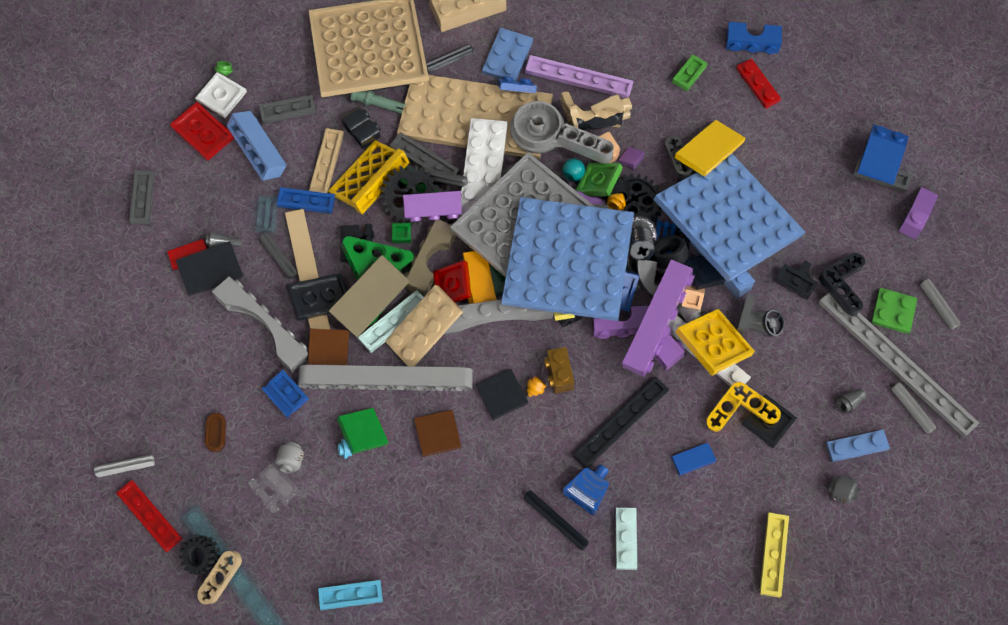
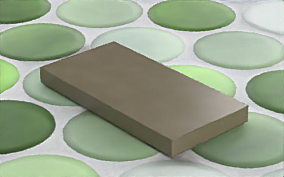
(369, 296)

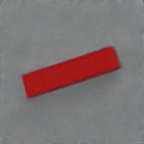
(149, 516)

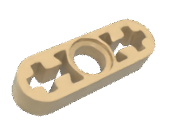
(211, 582)

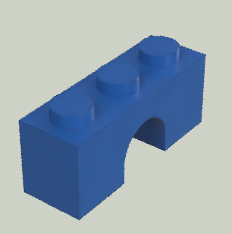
(739, 39)

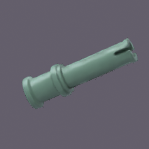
(369, 98)

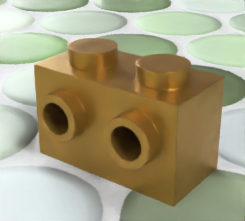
(560, 370)

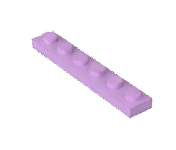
(579, 77)

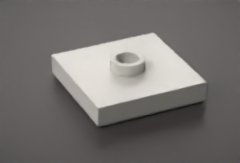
(221, 95)

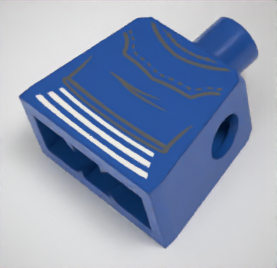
(588, 488)

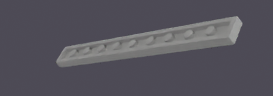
(903, 367)

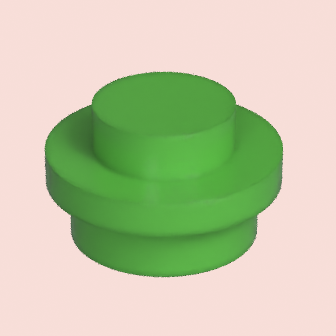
(224, 68)

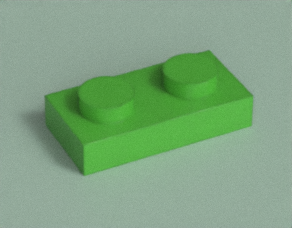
(689, 72)

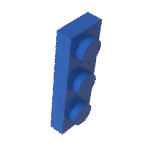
(306, 200)

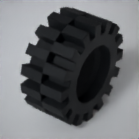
(189, 555)

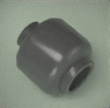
(844, 489)

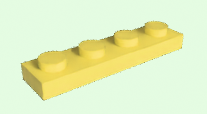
(774, 555)

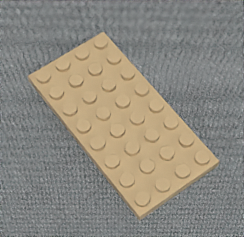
(444, 106)

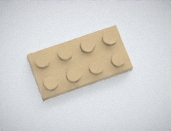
(424, 326)

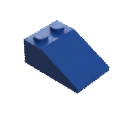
(883, 154)

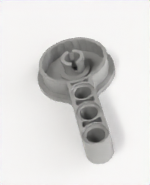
(554, 133)

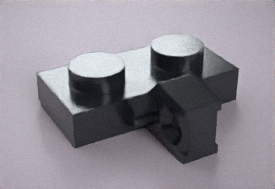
(797, 280)

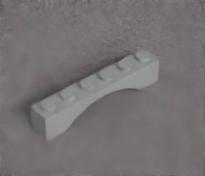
(234, 298)
(493, 311)

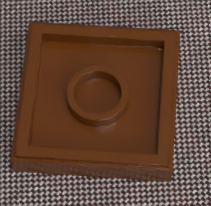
(328, 347)
(437, 433)

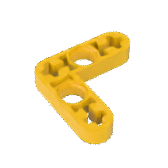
(736, 401)

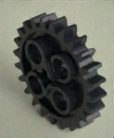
(413, 177)
(625, 187)

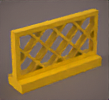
(371, 190)

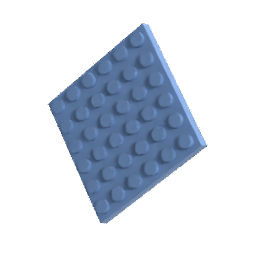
(729, 217)
(568, 259)

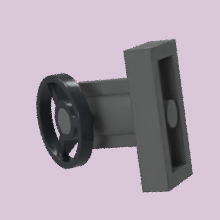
(758, 321)

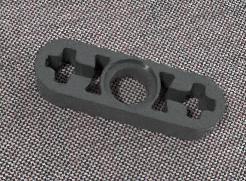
(676, 163)

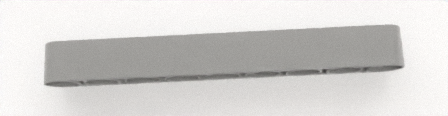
(385, 377)

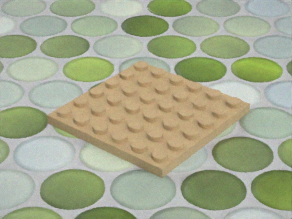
(367, 46)

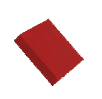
(454, 280)

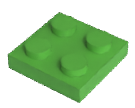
(599, 179)
(894, 310)

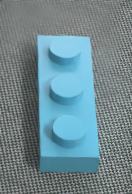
(350, 595)

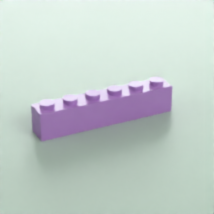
(657, 318)

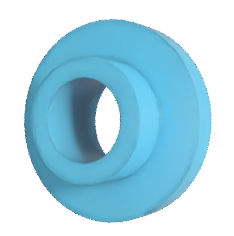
(343, 449)

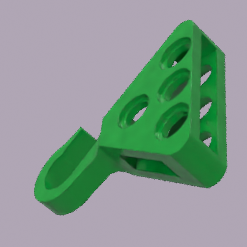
(363, 261)

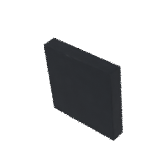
(704, 273)
(502, 394)
(767, 432)

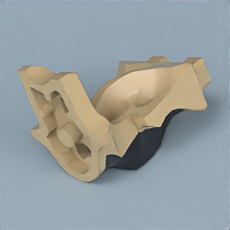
(602, 115)

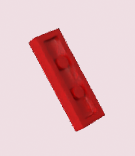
(758, 83)

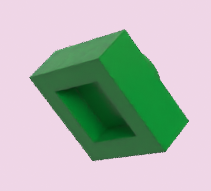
(401, 232)

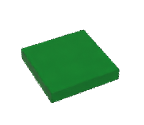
(362, 430)

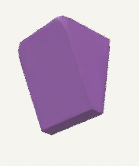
(631, 158)

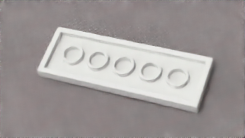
(483, 159)

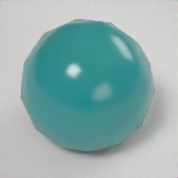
(573, 169)

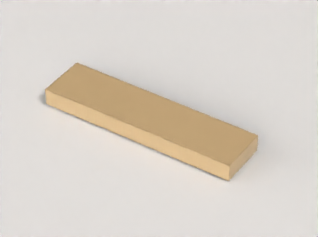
(326, 160)

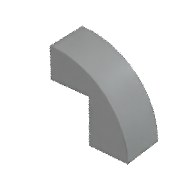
(646, 271)

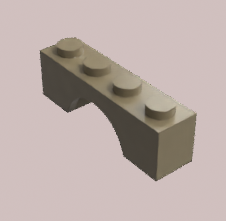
(439, 238)

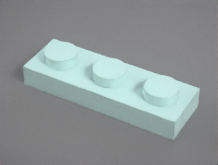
(626, 539)

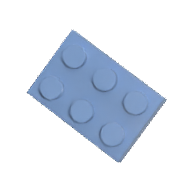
(507, 54)

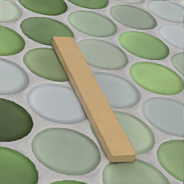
(304, 257)

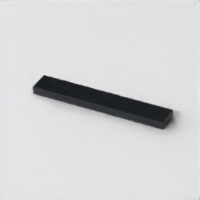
(620, 422)

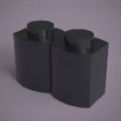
(361, 127)

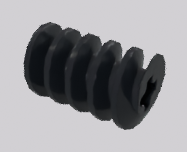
(641, 243)

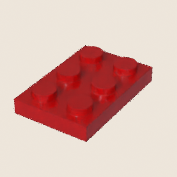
(202, 131)

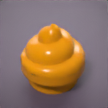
(616, 202)
(535, 386)

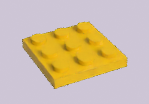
(714, 341)

